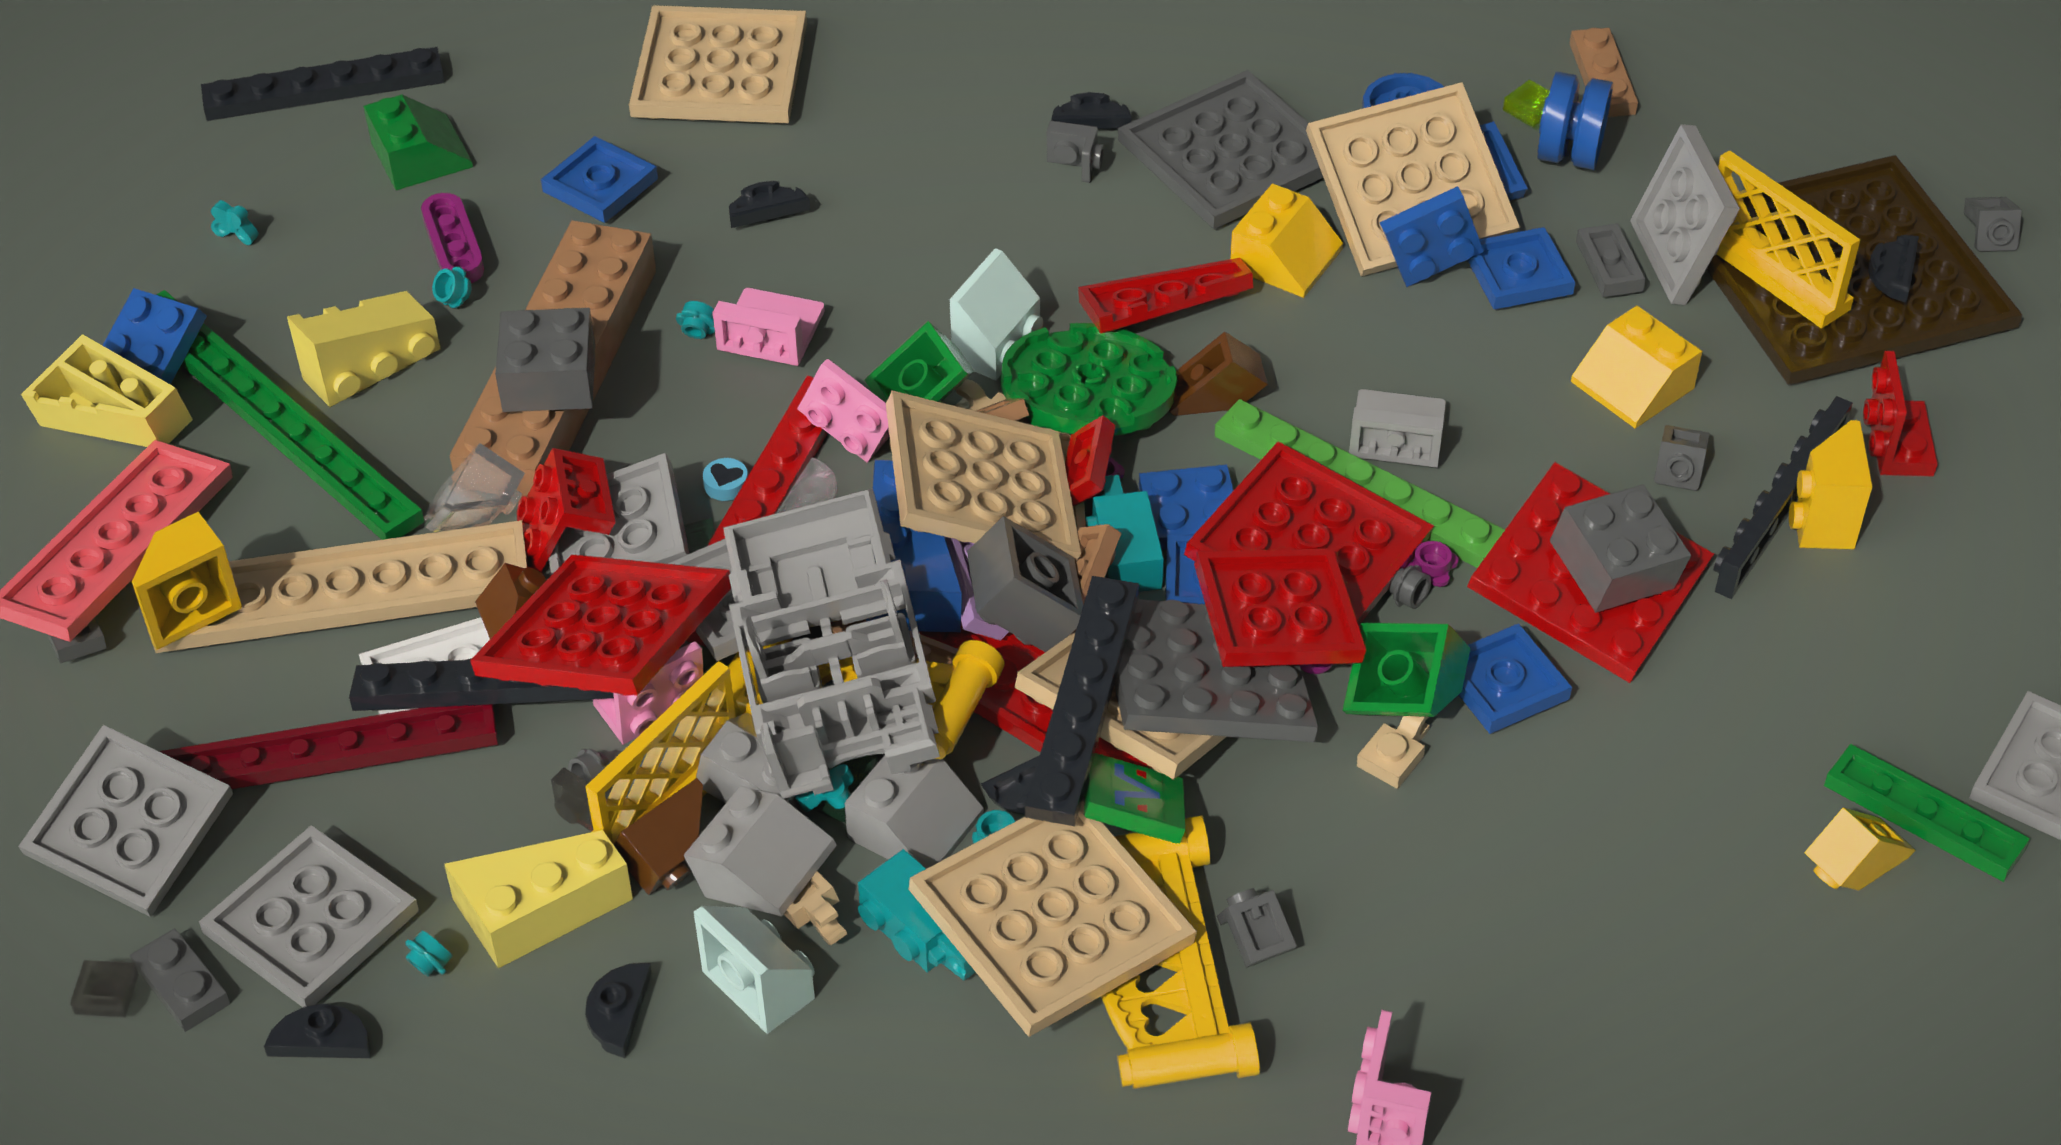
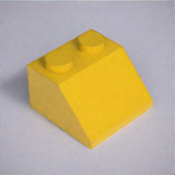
(1285, 241)
(1638, 367)
(1833, 492)
(184, 581)

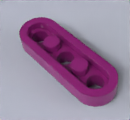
(452, 235)

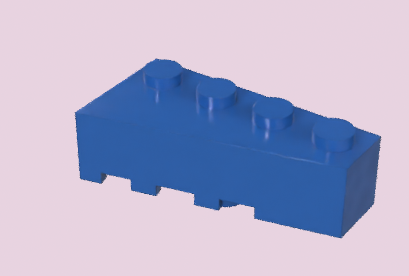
(924, 560)

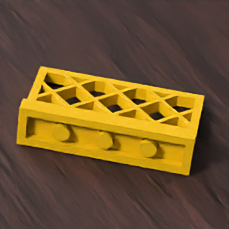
(1767, 258)
(679, 764)

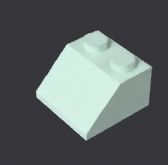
(993, 313)
(753, 964)

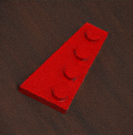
(1156, 294)

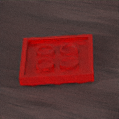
(1279, 607)

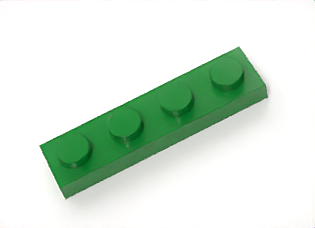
(1927, 812)

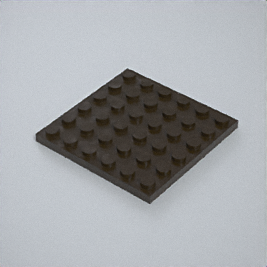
(1876, 201)

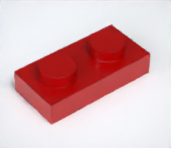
(1088, 459)

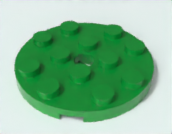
(1120, 372)

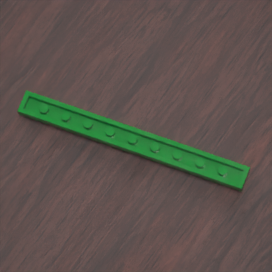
(300, 436)

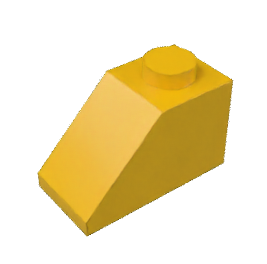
(1856, 850)

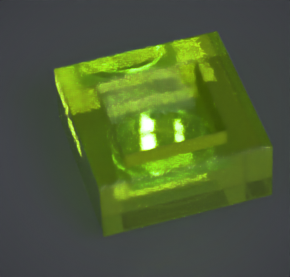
(1526, 103)

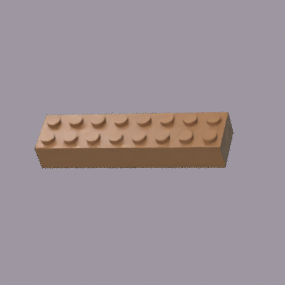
(590, 269)

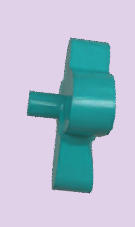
(232, 220)
(841, 780)

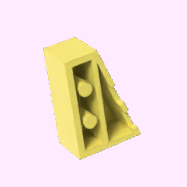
(361, 344)
(106, 397)
(538, 892)

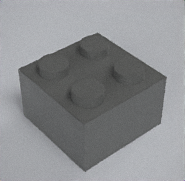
(545, 359)
(1619, 548)
(1025, 585)

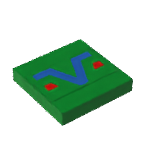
(1135, 799)

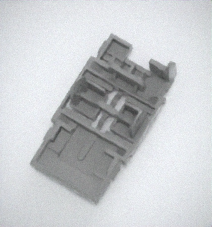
(806, 573)

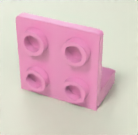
(767, 325)
(846, 411)
(634, 714)
(1382, 1110)

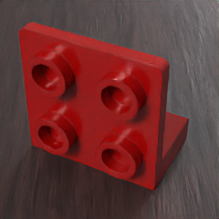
(1899, 427)
(565, 493)

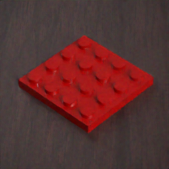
(1307, 506)
(1535, 585)
(602, 624)

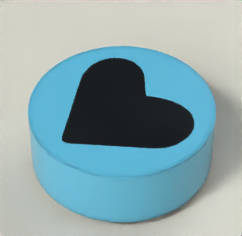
(724, 478)

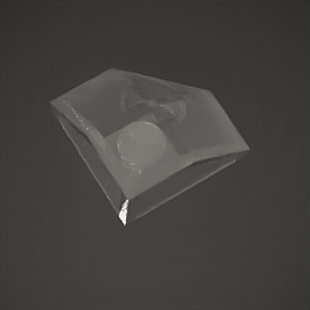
(475, 492)

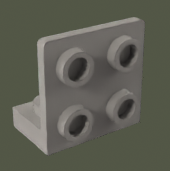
(1397, 428)

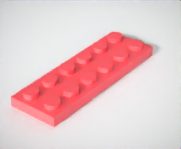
(108, 538)

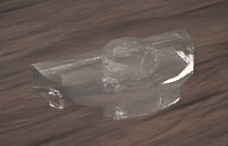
(814, 485)

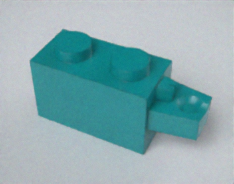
(1138, 549)
(895, 911)

